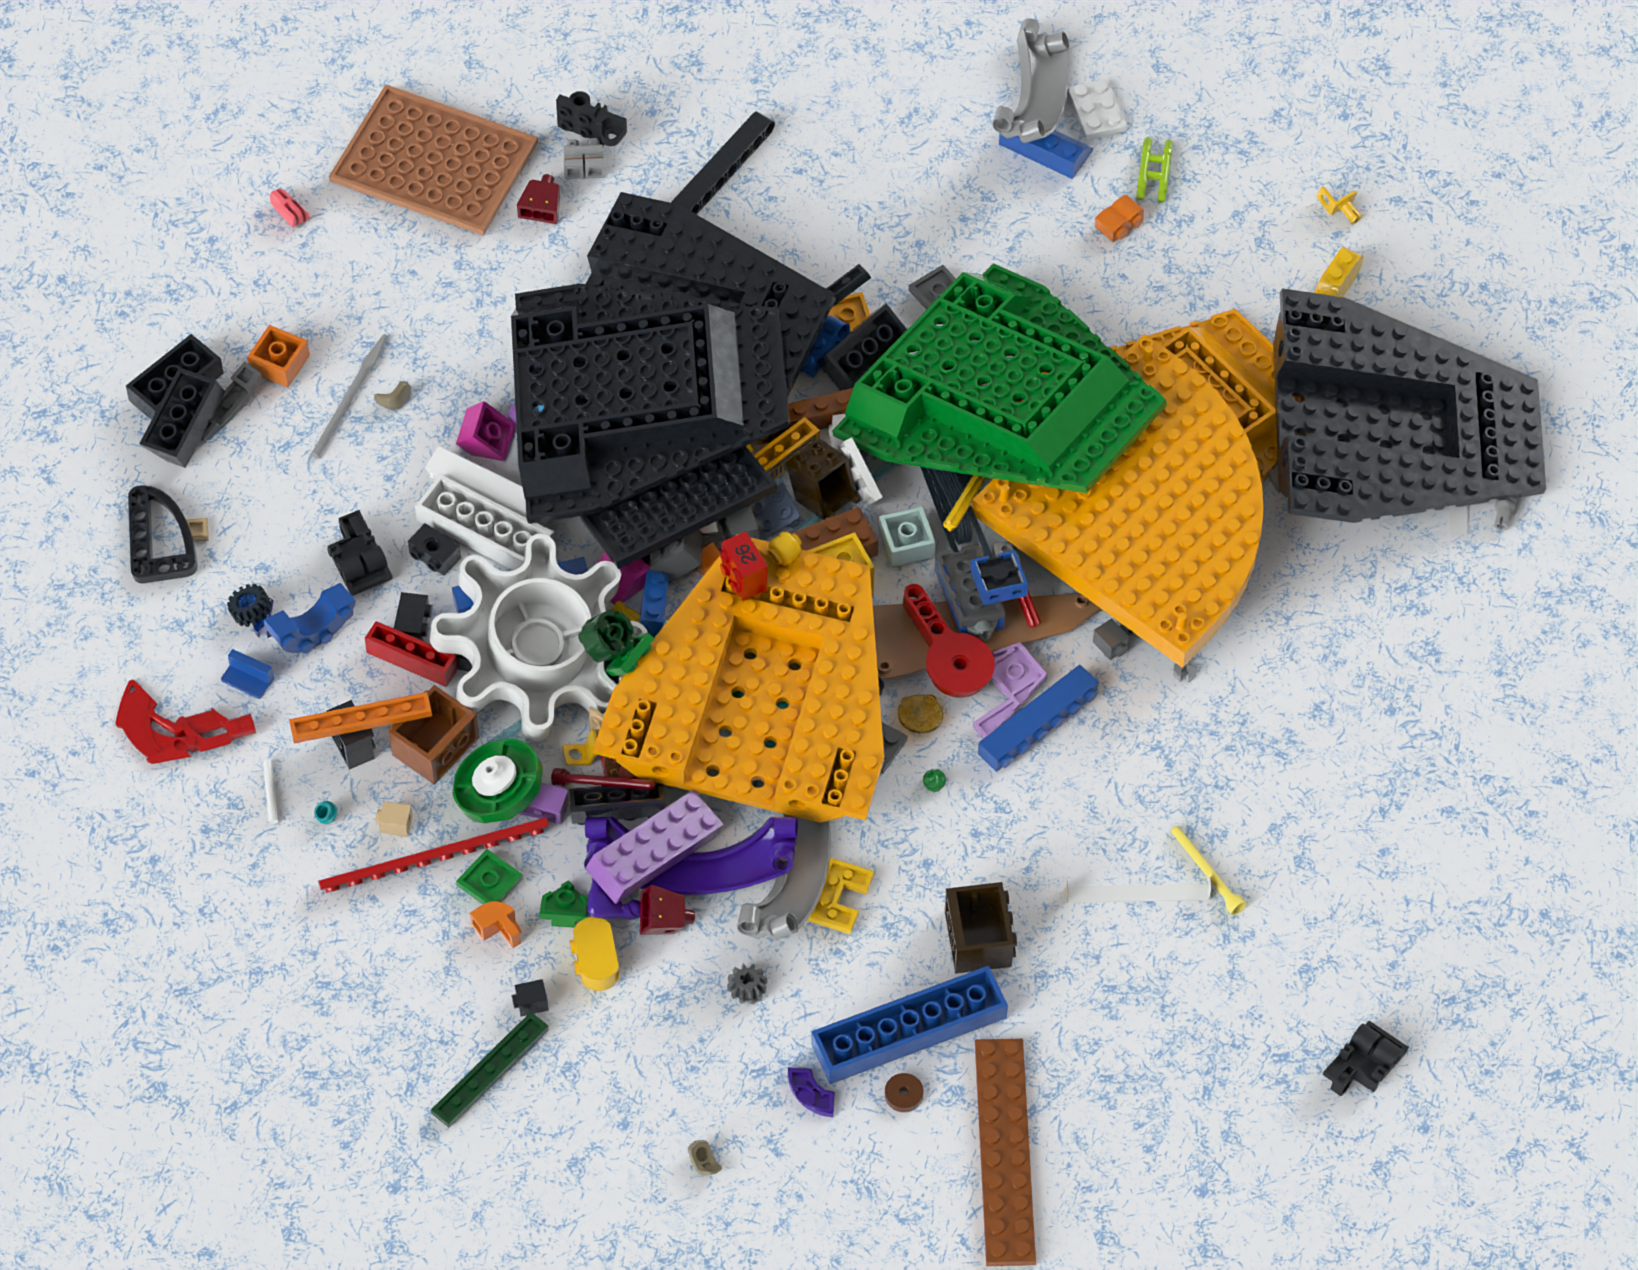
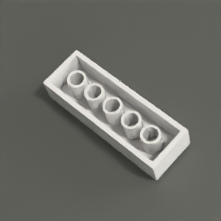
(477, 522)

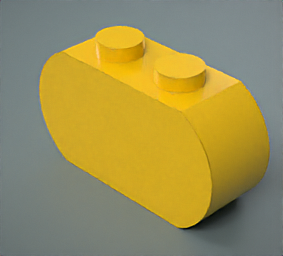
(1340, 273)
(595, 954)

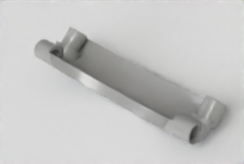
(1043, 85)
(793, 893)

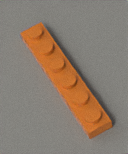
(360, 717)

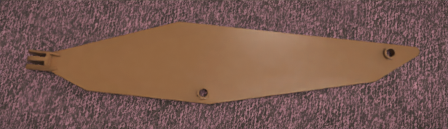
(904, 651)

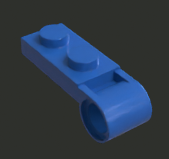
(831, 332)

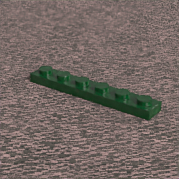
(489, 1069)

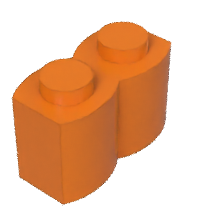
(1119, 218)

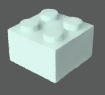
(906, 536)

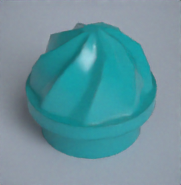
(326, 812)

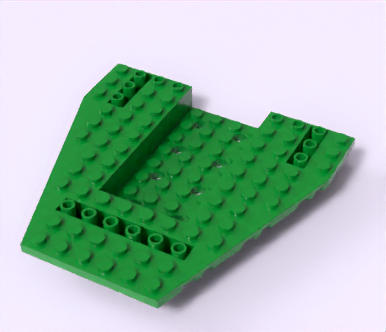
(941, 419)

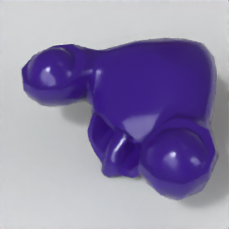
(603, 907)

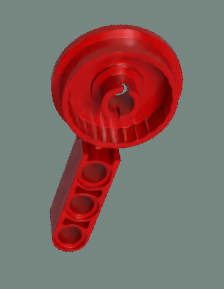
(949, 649)

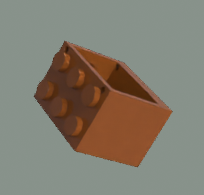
(437, 741)

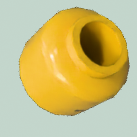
(784, 548)

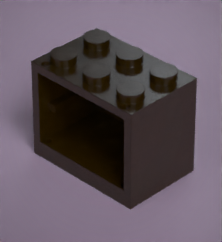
(980, 927)

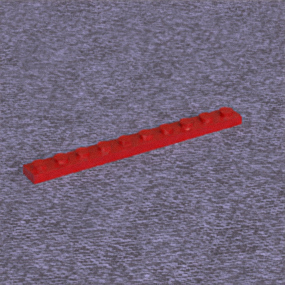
(423, 858)

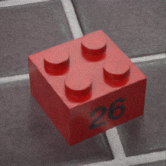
(743, 566)

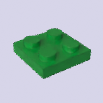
(628, 661)
(489, 878)

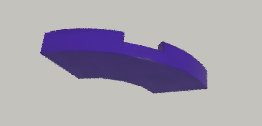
(810, 1093)

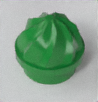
(934, 780)

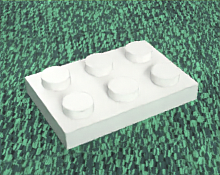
(1097, 109)
(868, 490)

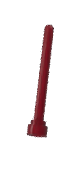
(562, 777)

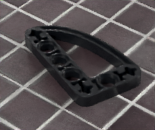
(152, 565)

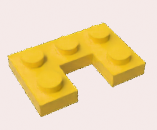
(840, 876)

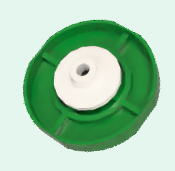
(497, 781)

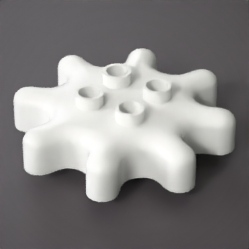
(526, 635)

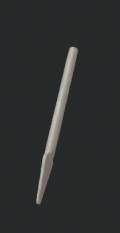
(367, 364)

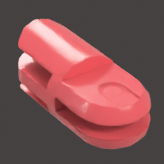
(288, 208)

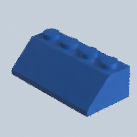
(1053, 151)

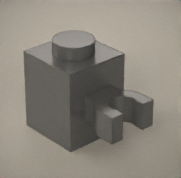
(1112, 638)

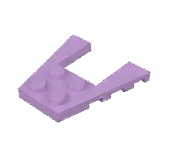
(1017, 678)

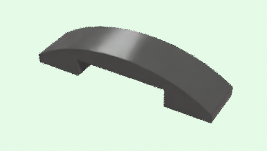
(235, 396)

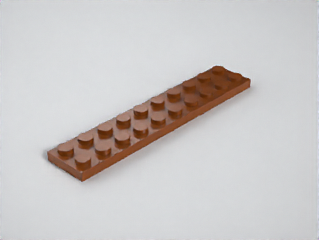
(1004, 1152)

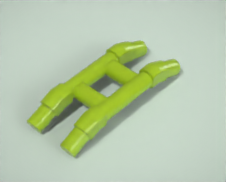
(1145, 174)

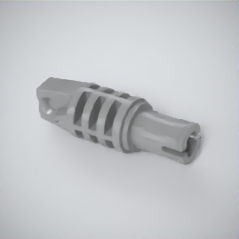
(1504, 509)

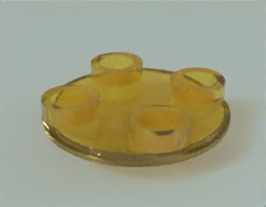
(920, 713)

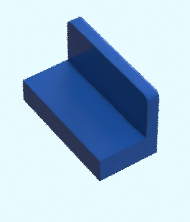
(247, 674)

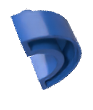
(315, 625)

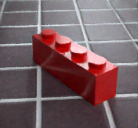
(410, 654)

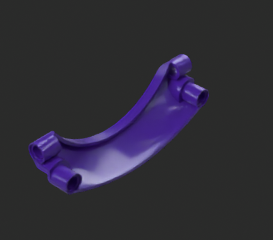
(715, 871)

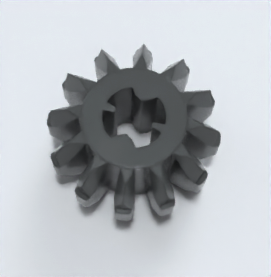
(739, 987)

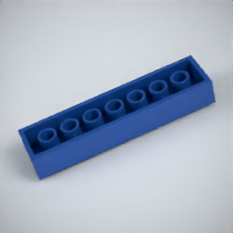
(909, 1024)

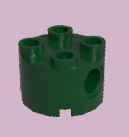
(607, 635)

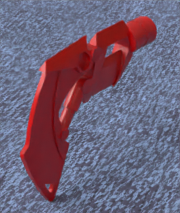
(138, 712)

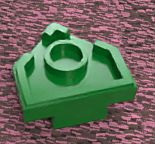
(564, 906)

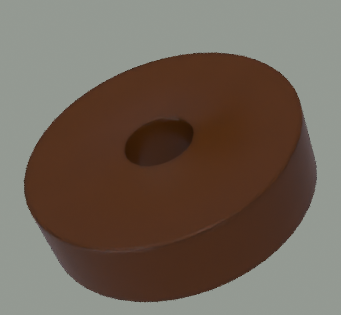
(906, 1102)

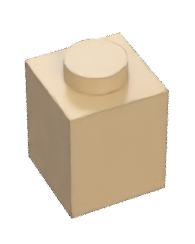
(394, 818)

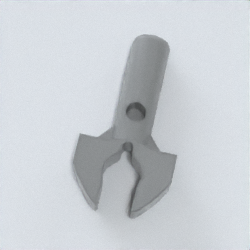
(1190, 669)

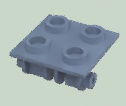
(776, 512)

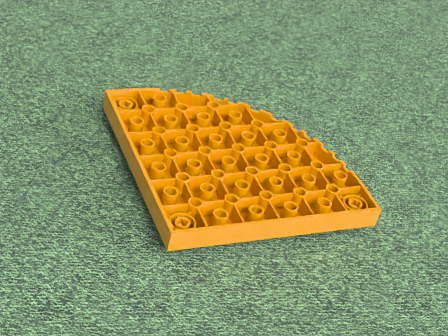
(1164, 529)

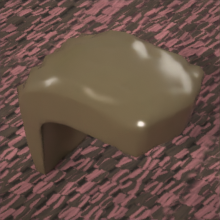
(396, 398)
(703, 1158)

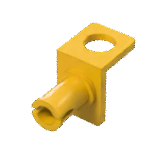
(1343, 204)
(585, 750)

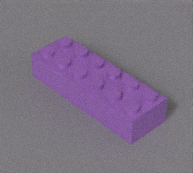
(654, 846)

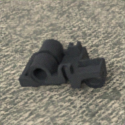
(580, 117)
(358, 556)
(1365, 1059)

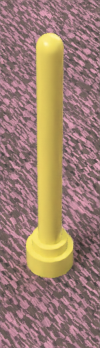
(1234, 903)

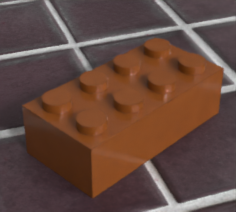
(838, 527)

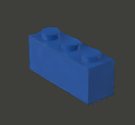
(654, 601)

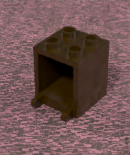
(821, 479)

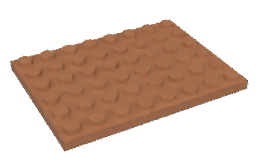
(434, 159)

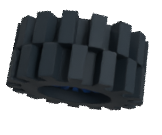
(240, 609)

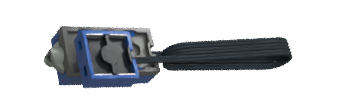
(969, 580)

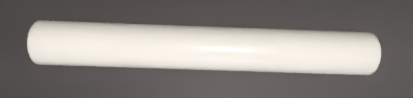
(270, 791)

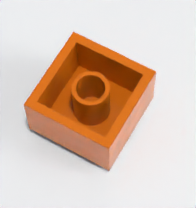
(279, 355)

